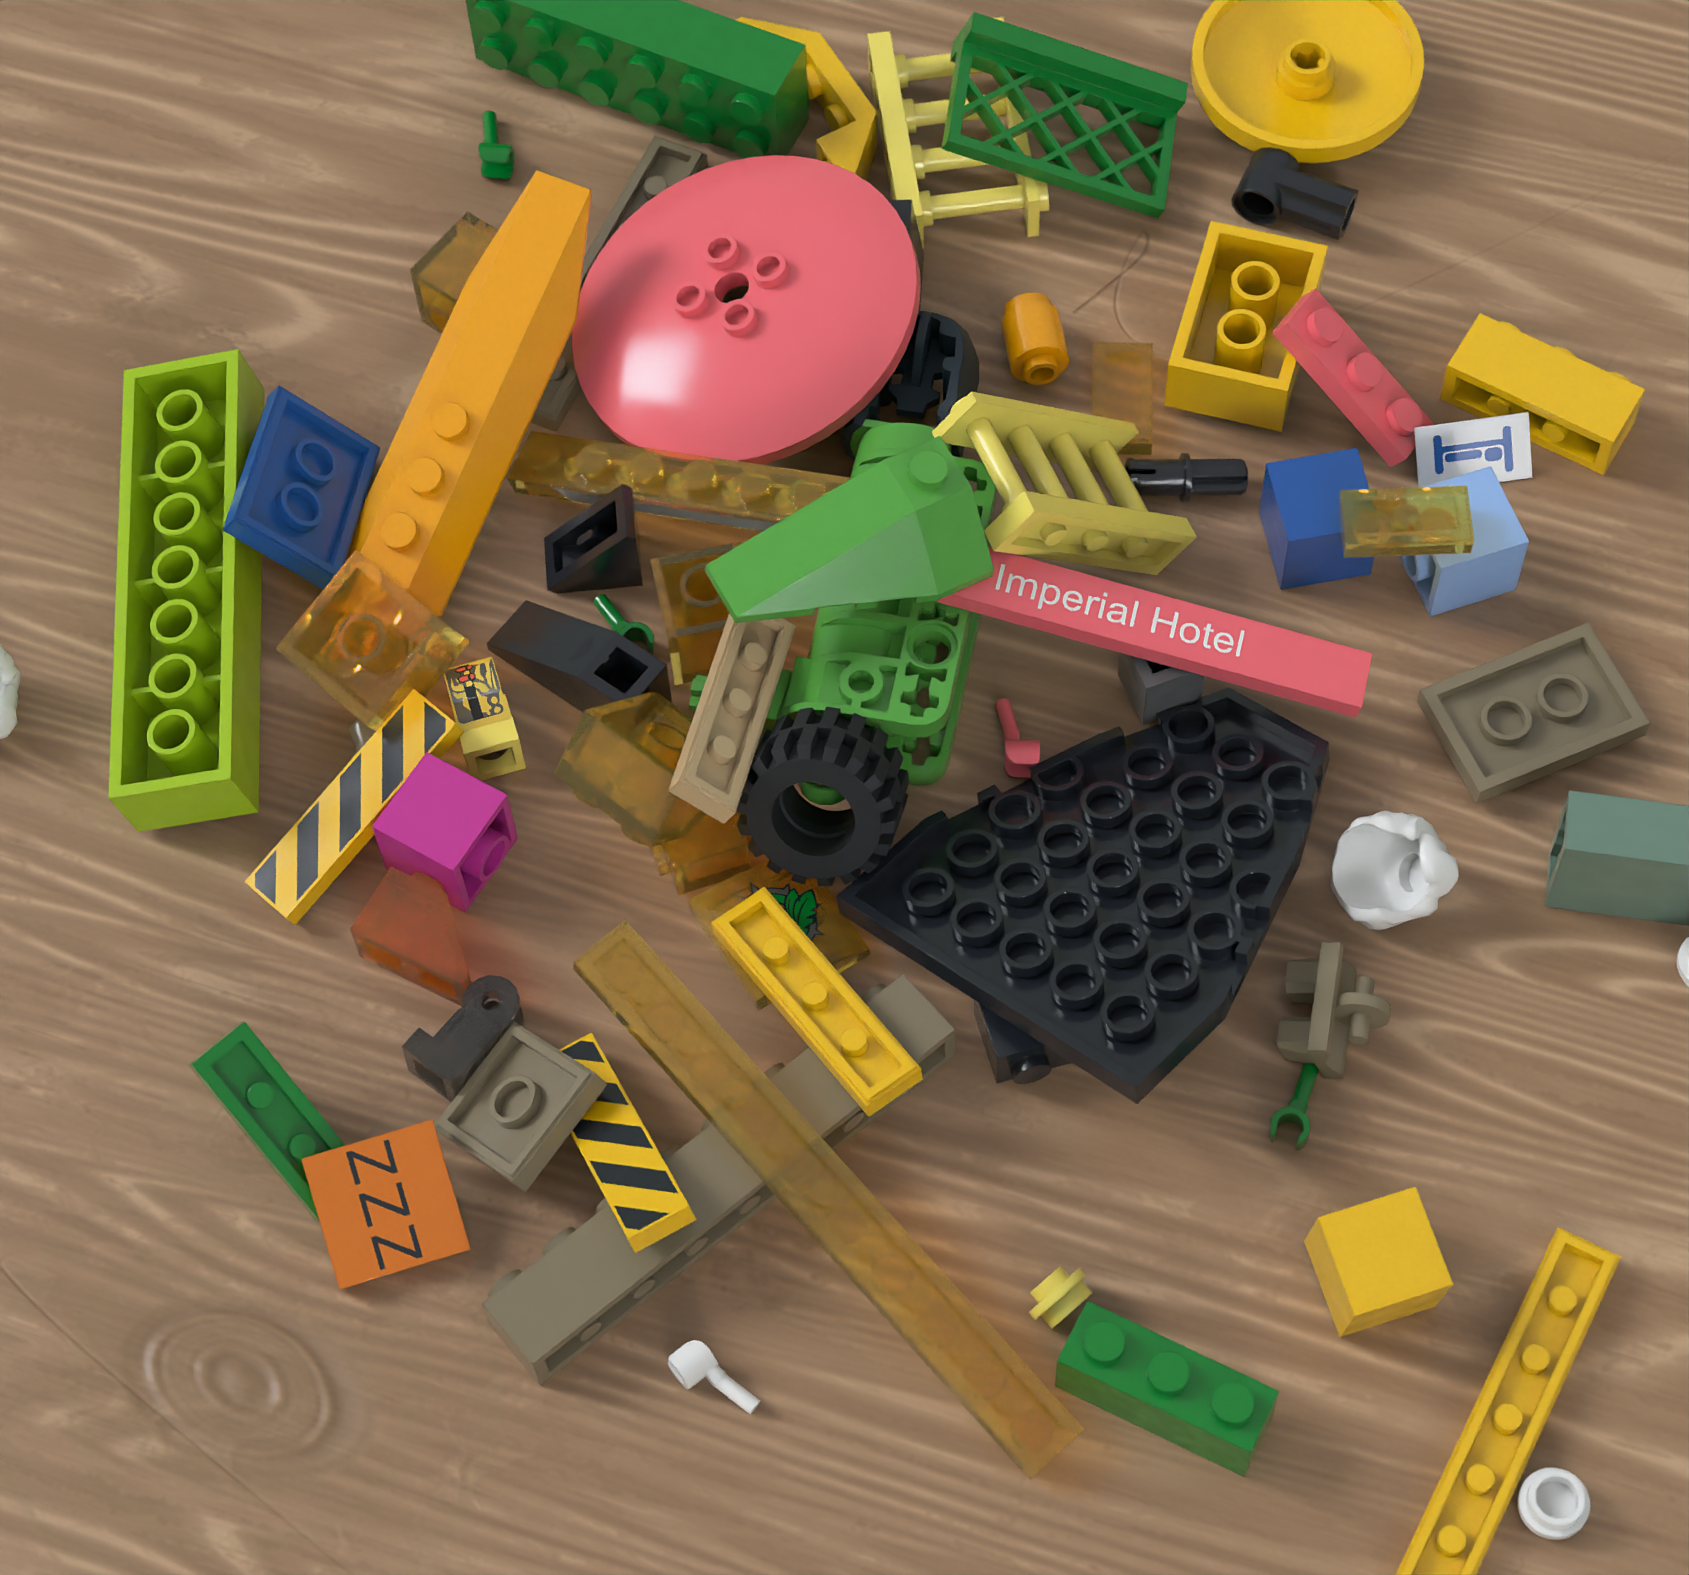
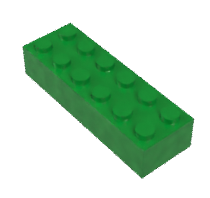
(658, 63)

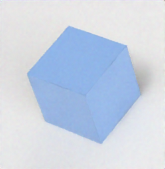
(1495, 558)

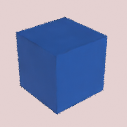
(1303, 517)

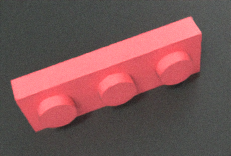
(1352, 377)

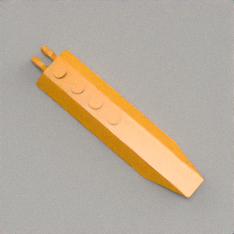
(478, 394)

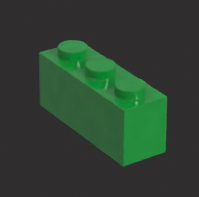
(1165, 1388)

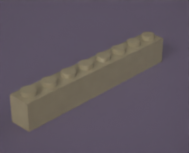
(595, 1277)

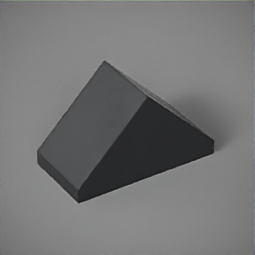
(596, 547)

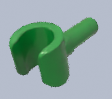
(495, 157)
(632, 631)
(1297, 1106)

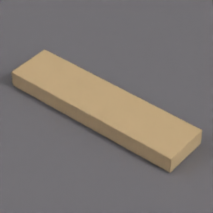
(731, 715)

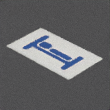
(1471, 445)

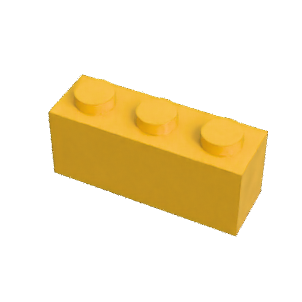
(1569, 402)

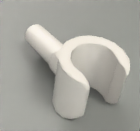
(696, 1361)

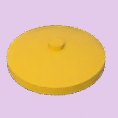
(1307, 73)

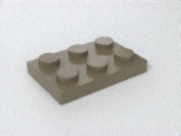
(1532, 712)

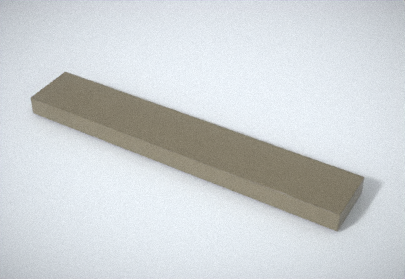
(658, 169)

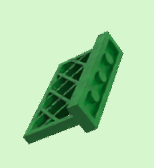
(1069, 78)

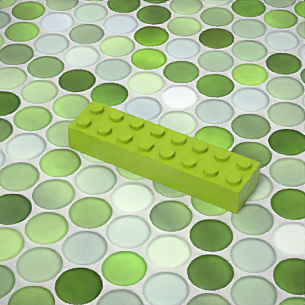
(185, 598)

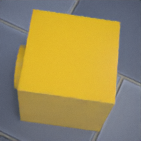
(1377, 1261)

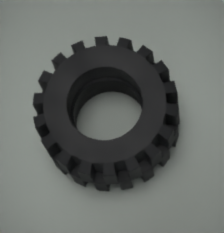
(814, 839)

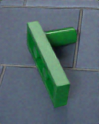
(266, 1106)

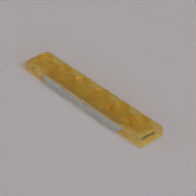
(666, 481)

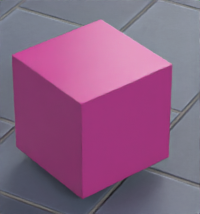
(446, 829)

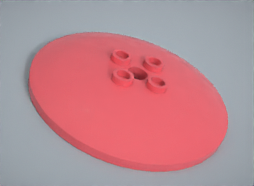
(767, 371)

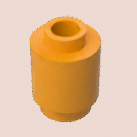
(1034, 339)

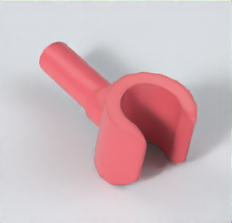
(1018, 753)

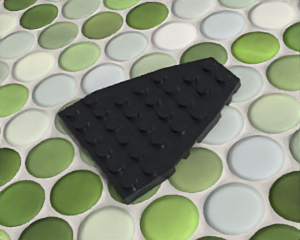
(1112, 886)

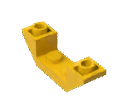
(845, 106)

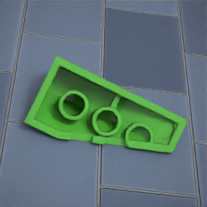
(878, 537)

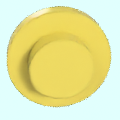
(1059, 1295)

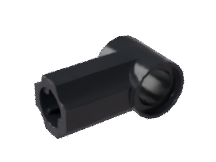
(1279, 189)

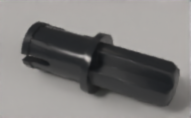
(1188, 476)

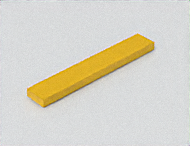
(1511, 1409)

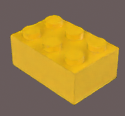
(1225, 347)

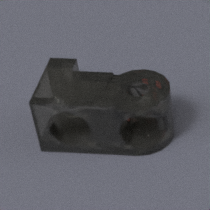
(466, 1038)

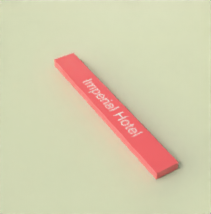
(1170, 632)

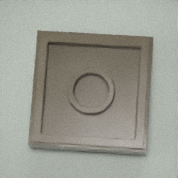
(520, 1106)

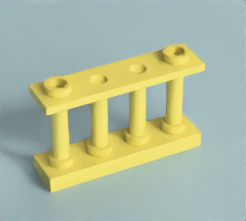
(909, 162)
(1048, 521)

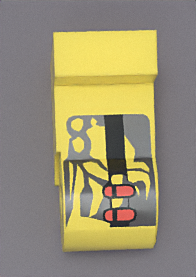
(485, 719)

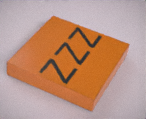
(386, 1204)

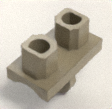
(1340, 1011)

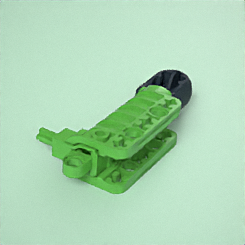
(887, 654)

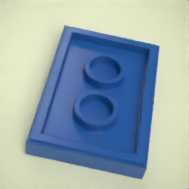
(302, 488)

